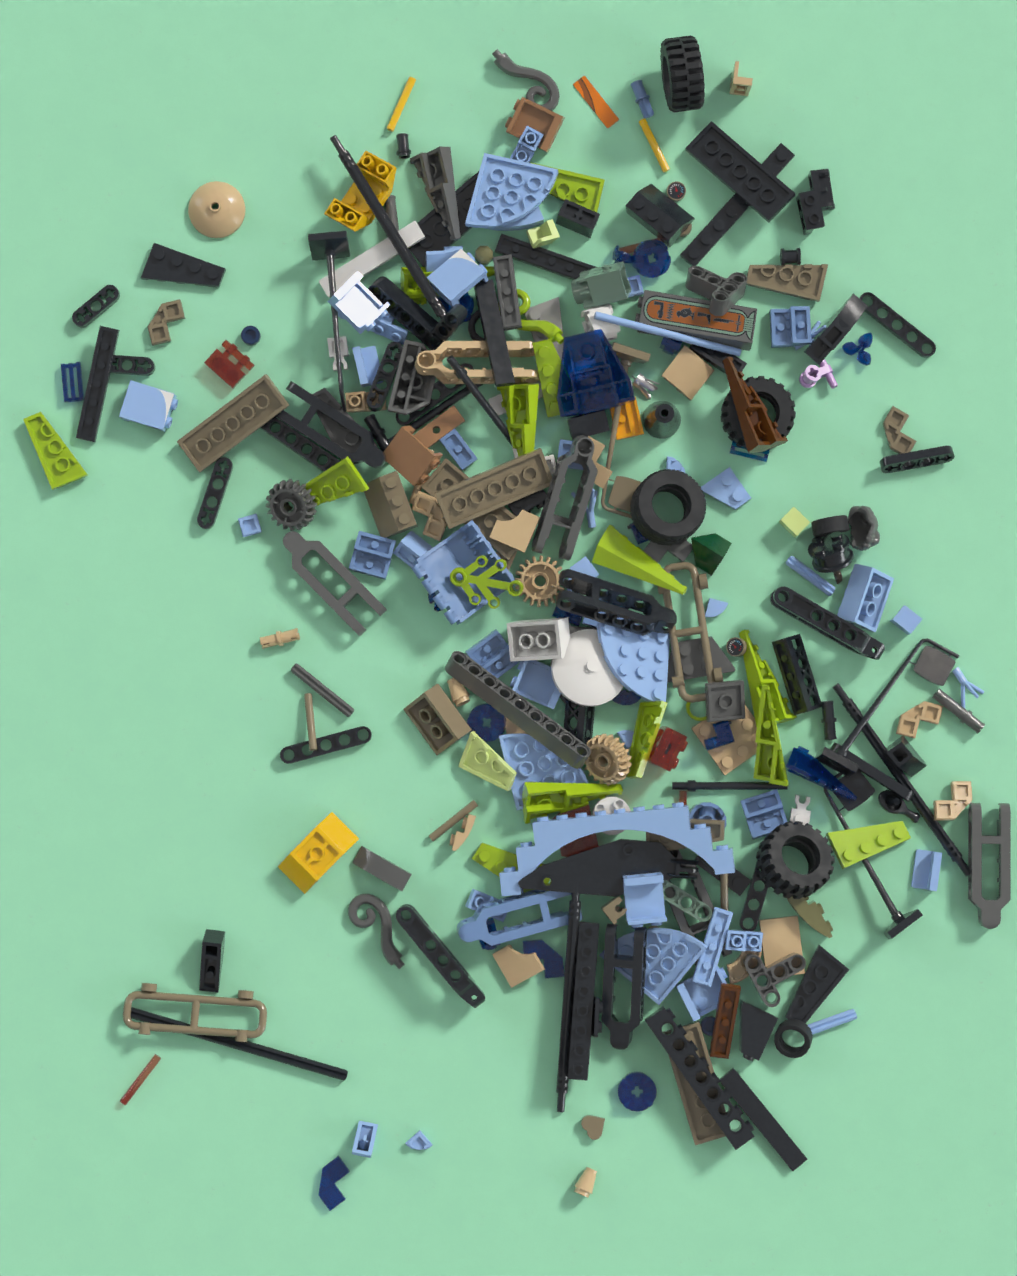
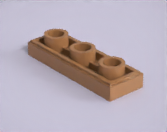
(445, 422)

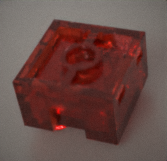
(666, 748)

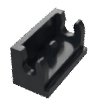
(820, 181)
(577, 218)
(588, 424)

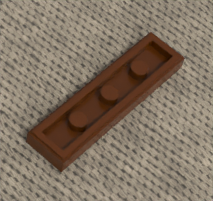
(724, 1020)

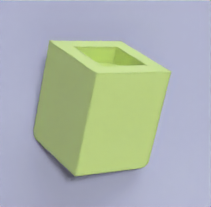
(543, 235)
(794, 522)

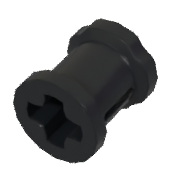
(790, 256)

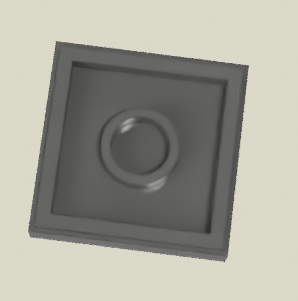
(725, 700)

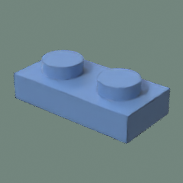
(458, 449)

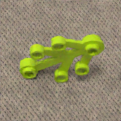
(483, 581)

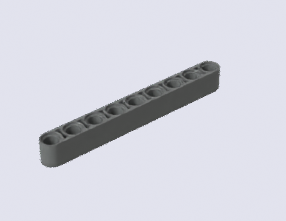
(517, 709)

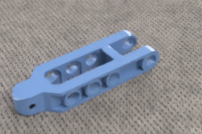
(475, 927)

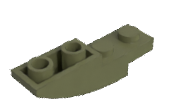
(812, 915)

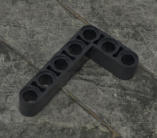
(414, 317)

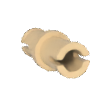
(279, 638)

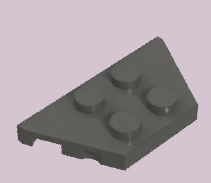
(693, 659)

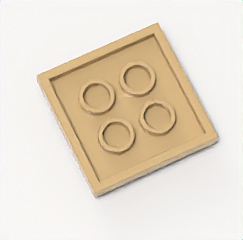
(735, 753)

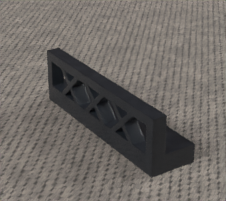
(794, 675)
(585, 721)

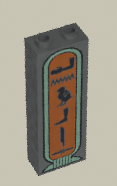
(693, 318)

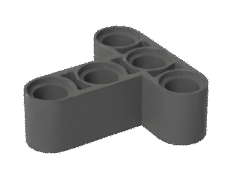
(721, 291)
(768, 971)

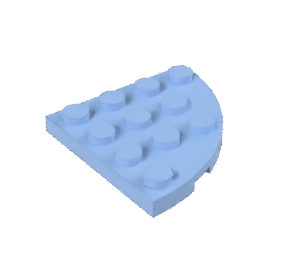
(507, 191)
(637, 660)
(535, 764)
(667, 959)

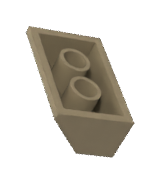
(389, 505)
(437, 719)

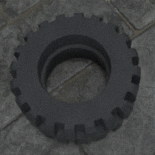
(682, 73)
(770, 391)
(810, 844)

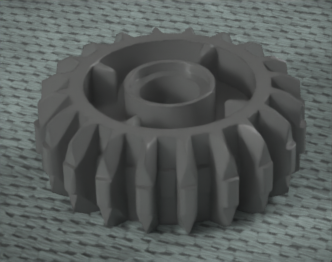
(279, 506)

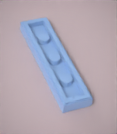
(714, 940)

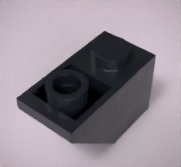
(905, 756)

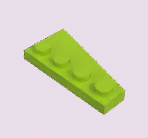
(56, 458)
(863, 842)

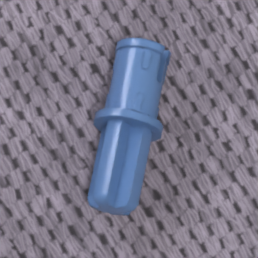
(642, 99)

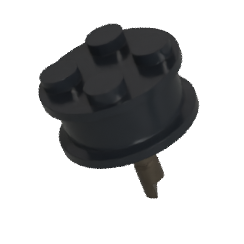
(831, 553)

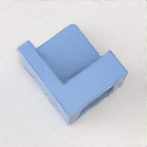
(906, 620)

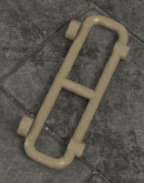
(699, 582)
(148, 991)

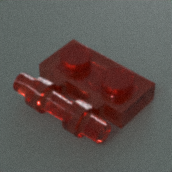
(225, 368)

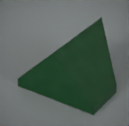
(709, 551)

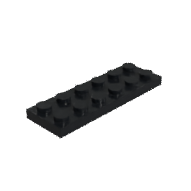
(740, 171)
(431, 225)

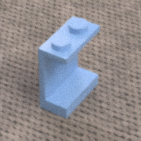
(644, 899)

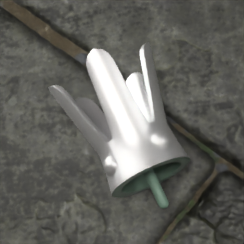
(641, 382)

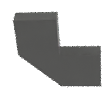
(678, 550)

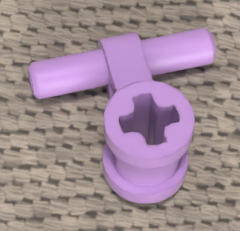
(814, 373)

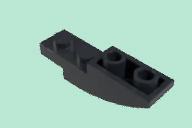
(836, 329)

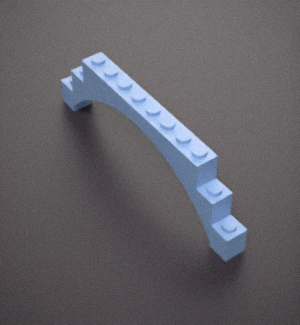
(664, 821)

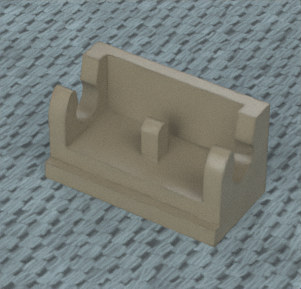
(612, 911)

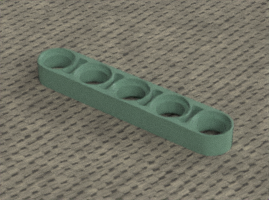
(679, 895)

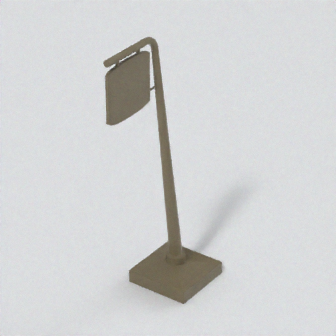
(623, 486)

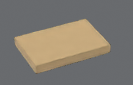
(780, 939)

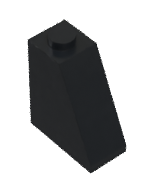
(754, 1030)

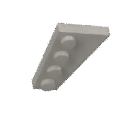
(549, 312)

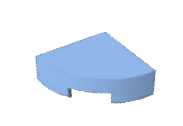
(672, 463)
(715, 607)
(626, 737)
(419, 1141)

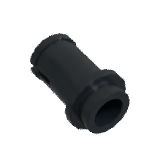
(403, 146)

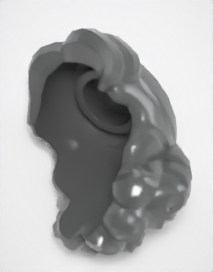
(863, 528)

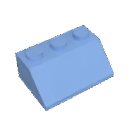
(865, 597)

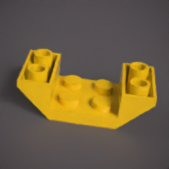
(353, 209)
(318, 852)

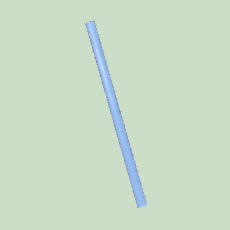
(667, 333)

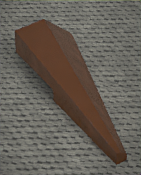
(756, 426)

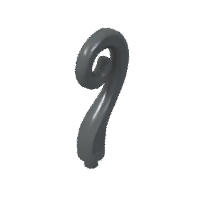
(505, 64)
(388, 948)

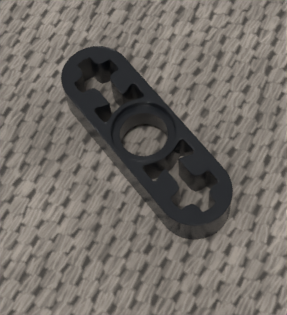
(81, 310)
(141, 361)

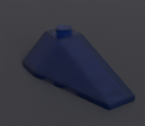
(809, 768)

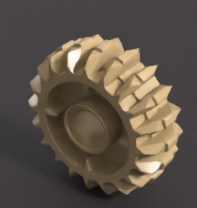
(536, 569)
(607, 759)

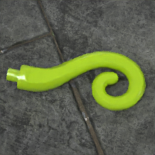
(547, 328)

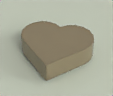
(593, 1125)

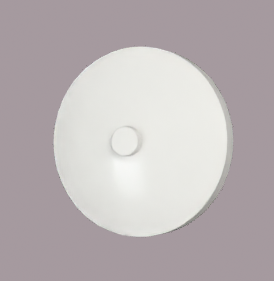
(583, 672)

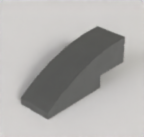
(382, 868)

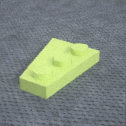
(486, 763)

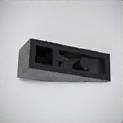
(211, 960)

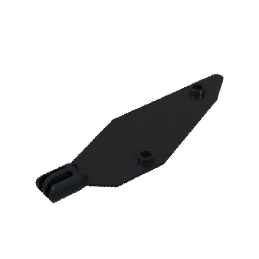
(601, 868)

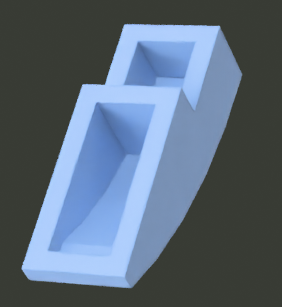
(531, 220)

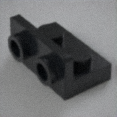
(810, 211)
(528, 503)

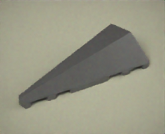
(437, 174)

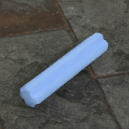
(810, 575)
(833, 1021)

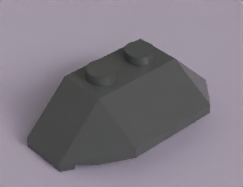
(410, 389)

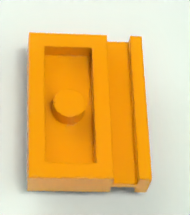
(629, 421)

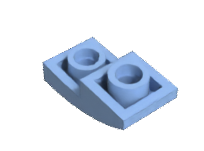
(527, 145)
(436, 258)
(477, 898)
(744, 940)

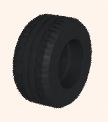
(682, 487)

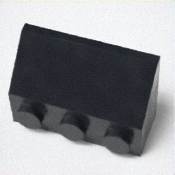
(659, 214)

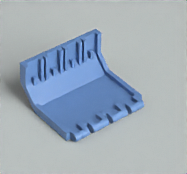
(453, 552)

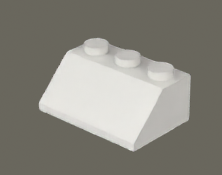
(538, 639)

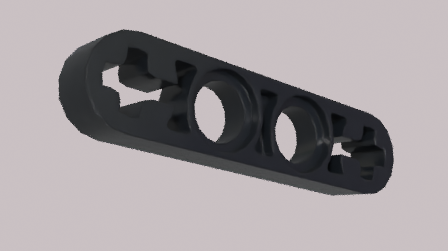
(381, 375)
(917, 459)
(217, 493)

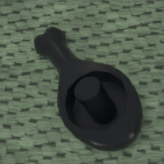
(894, 804)

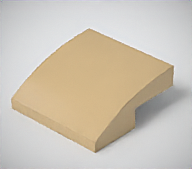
(687, 373)

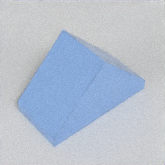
(364, 1139)

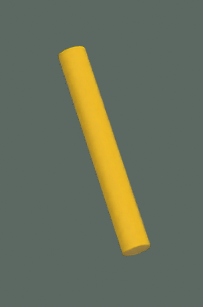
(401, 103)
(654, 145)

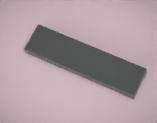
(507, 292)

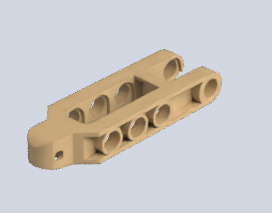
(432, 362)

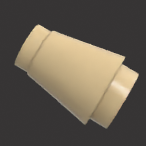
(458, 692)
(586, 1182)

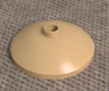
(217, 222)

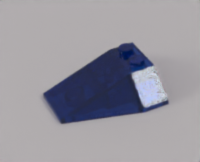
(591, 376)

